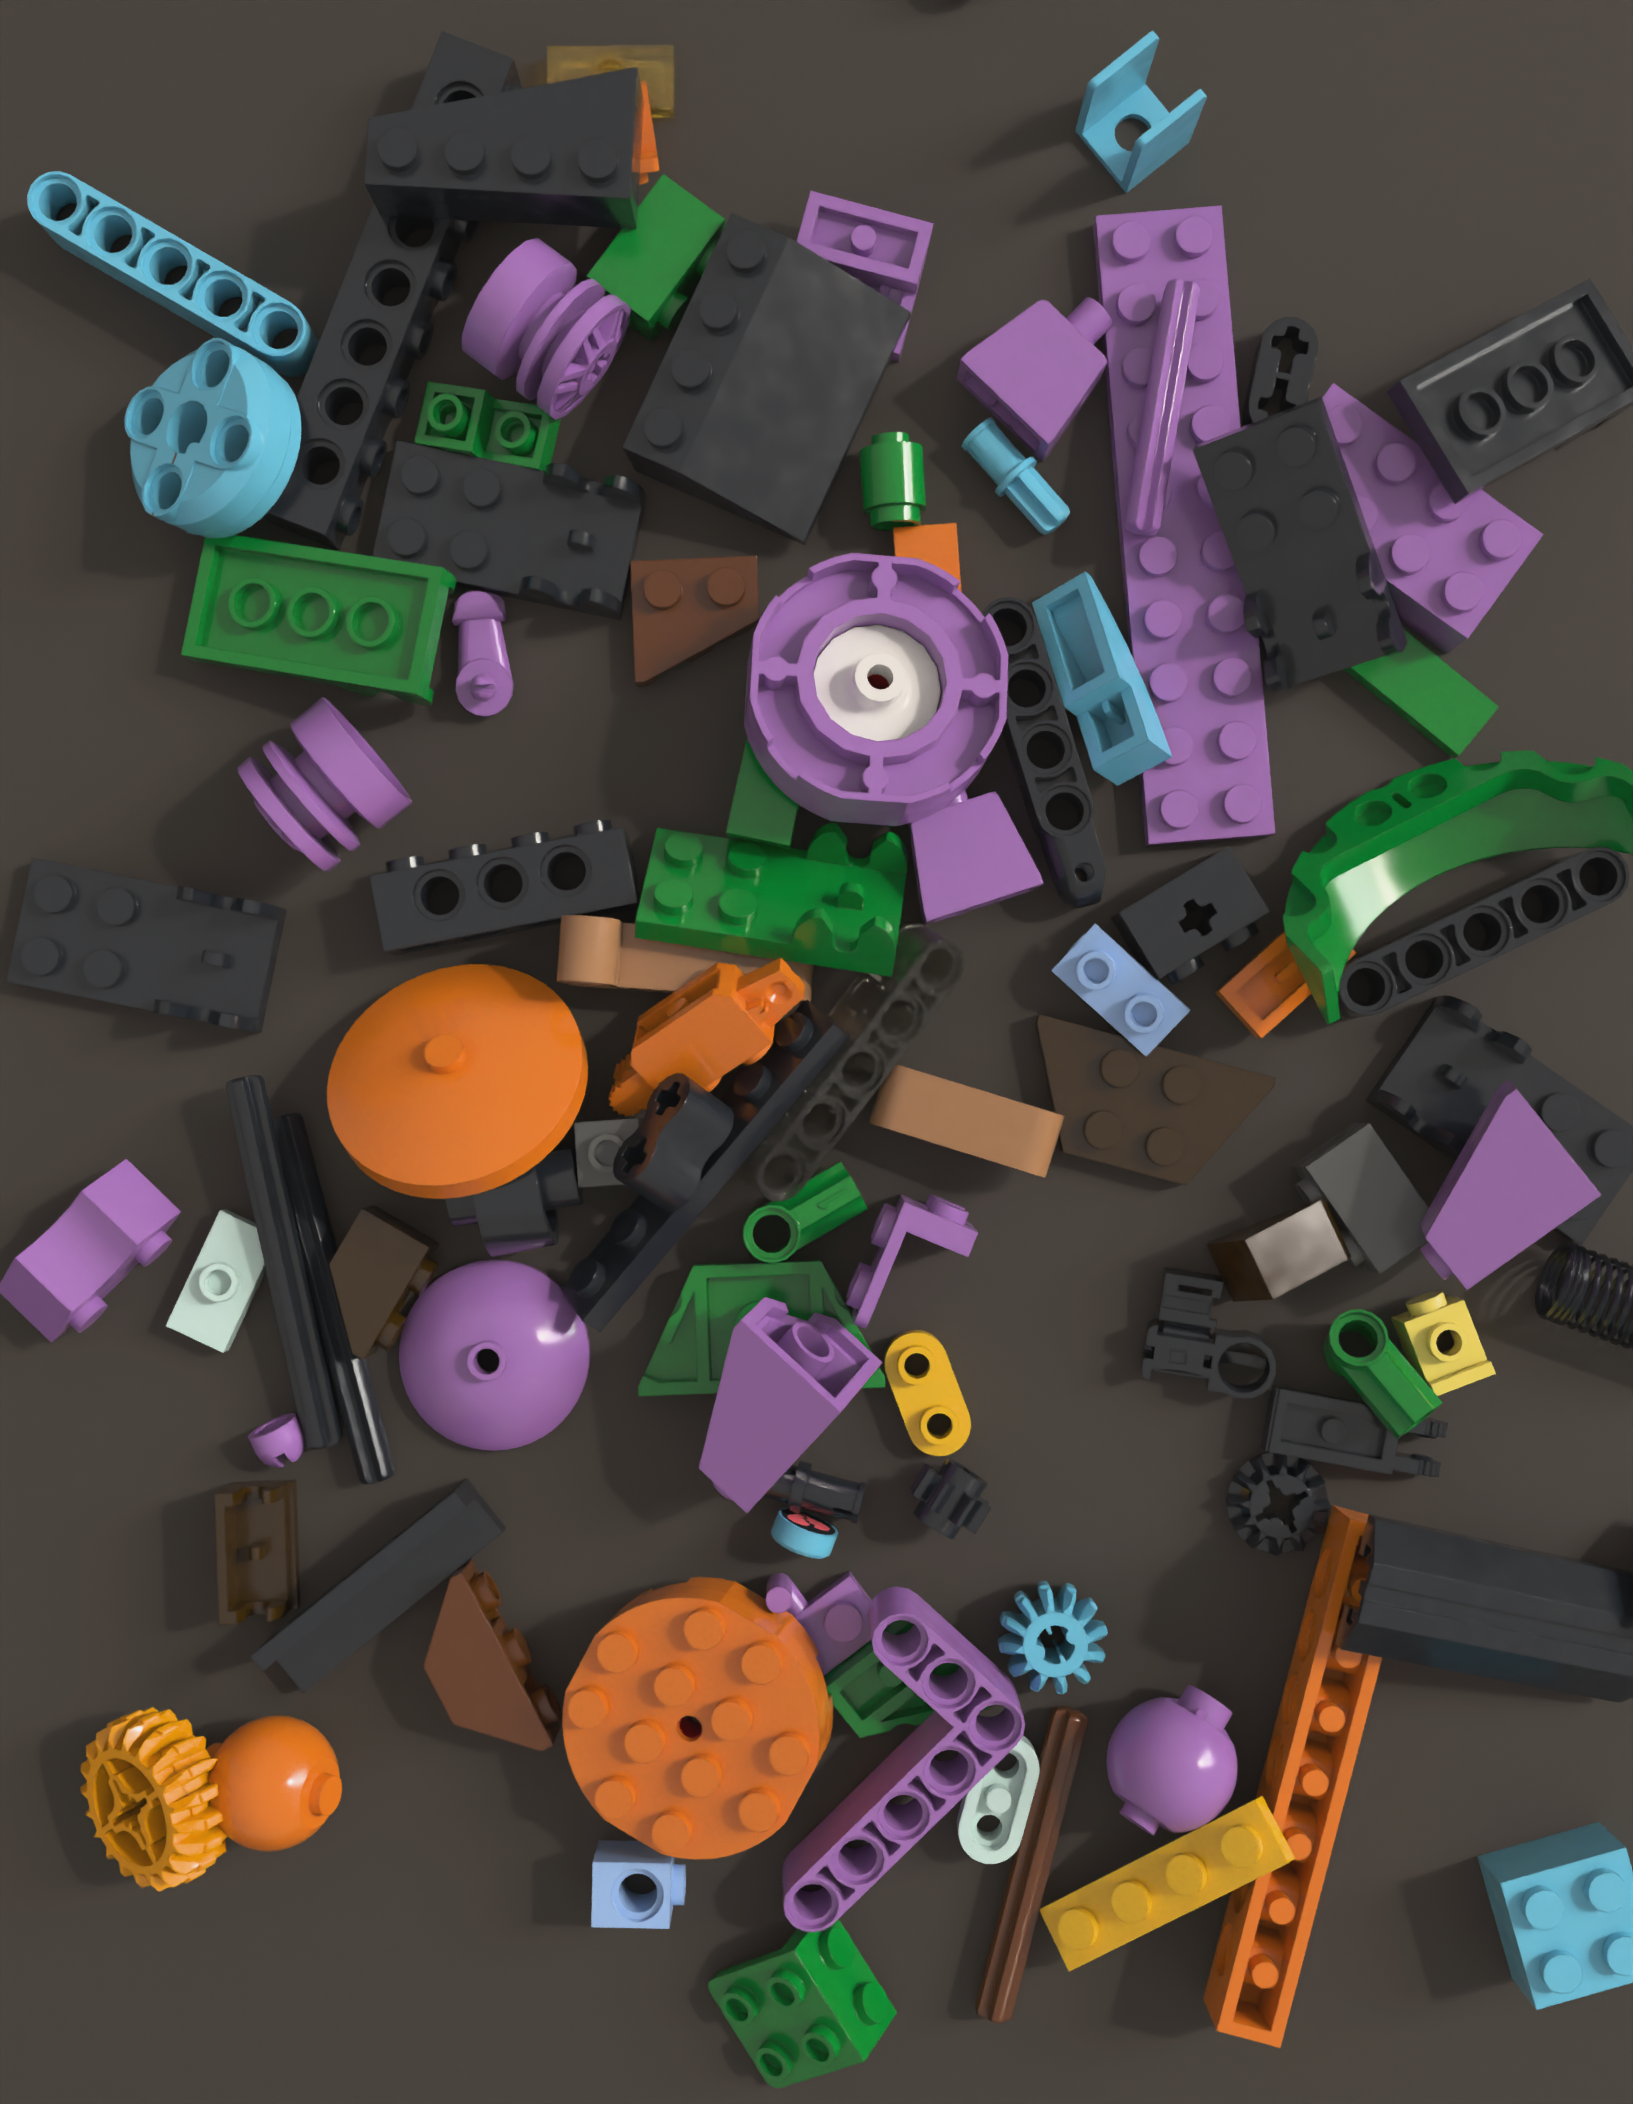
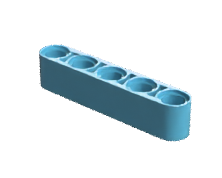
(154, 254)

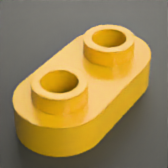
(927, 1393)

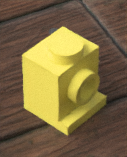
(1418, 1332)

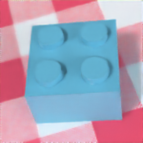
(1564, 1913)

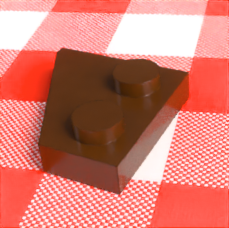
(689, 608)

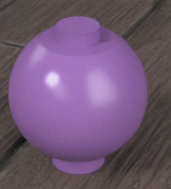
(1173, 1762)

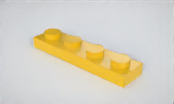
(1167, 1883)

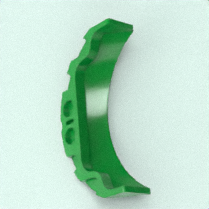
(1435, 824)

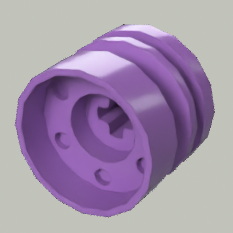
(545, 328)
(323, 785)

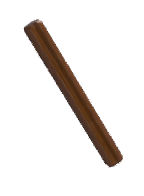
(1031, 1866)

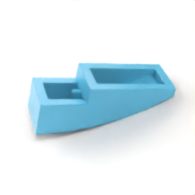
(1100, 681)

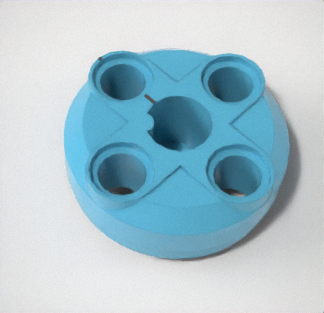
(213, 440)

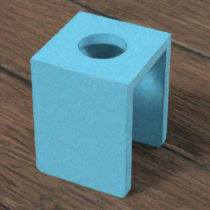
(1122, 94)

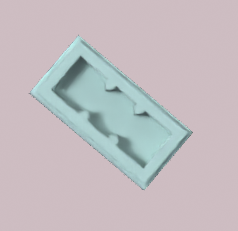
(221, 1283)

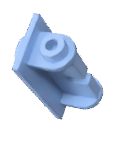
(1120, 989)

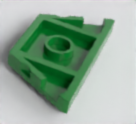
(714, 1302)

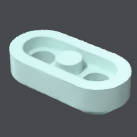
(1007, 1797)

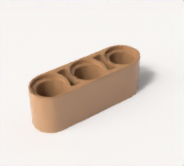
(967, 1120)

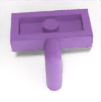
(832, 1618)

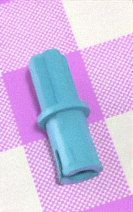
(1016, 477)

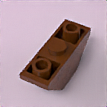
(484, 1667)

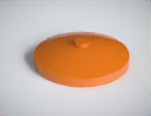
(457, 1081)

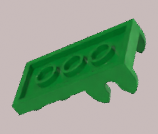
(318, 615)
(777, 901)

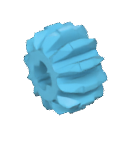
(1062, 1659)

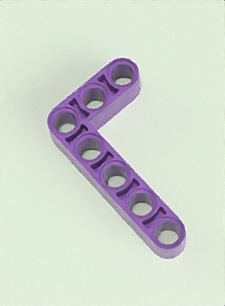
(911, 1767)

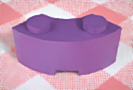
(90, 1251)

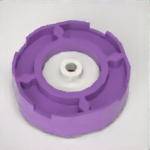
(874, 689)

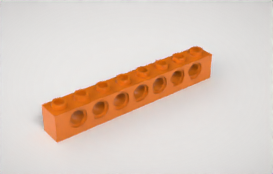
(1306, 1792)

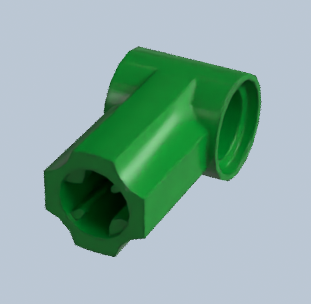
(815, 1210)
(1383, 1377)

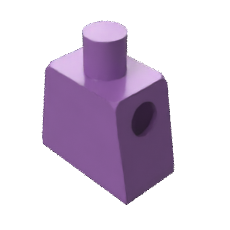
(1038, 370)
(969, 858)

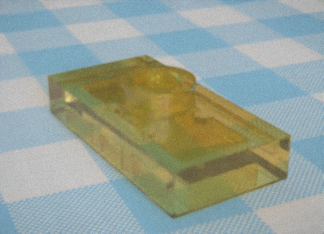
(654, 65)

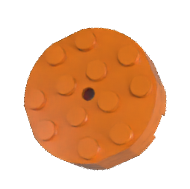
(697, 1718)

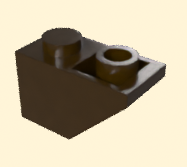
(376, 1274)

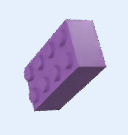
(1436, 555)

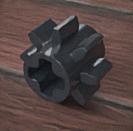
(950, 1498)

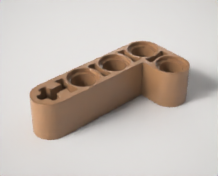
(608, 956)

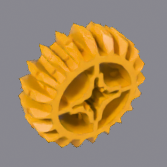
(153, 1798)

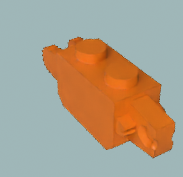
(705, 1030)

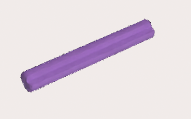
(1162, 407)

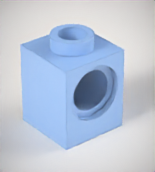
(620, 1907)

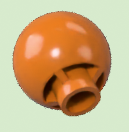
(274, 1782)

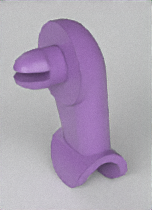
(483, 663)

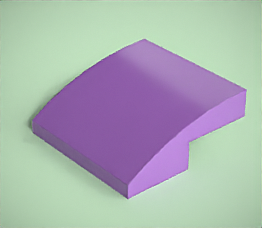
(869, 244)

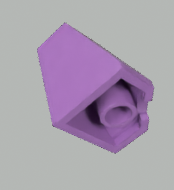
(1502, 1192)
(777, 1396)

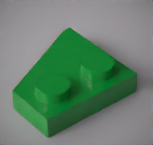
(873, 1696)

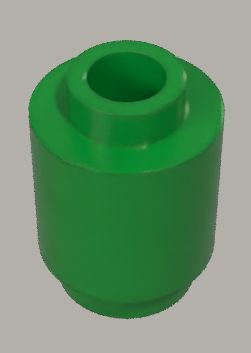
(892, 481)

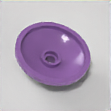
(530, 1328)

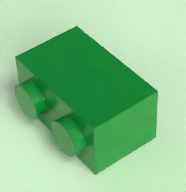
(661, 259)

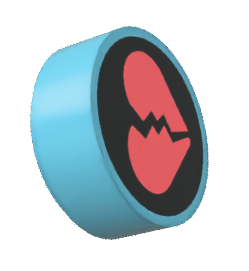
(804, 1533)

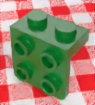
(805, 2006)

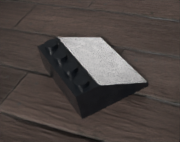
(765, 380)

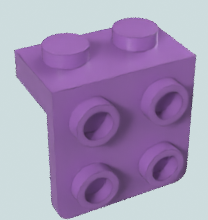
(935, 1221)

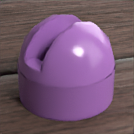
(276, 1438)

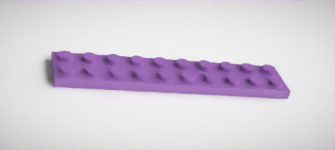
(1182, 581)

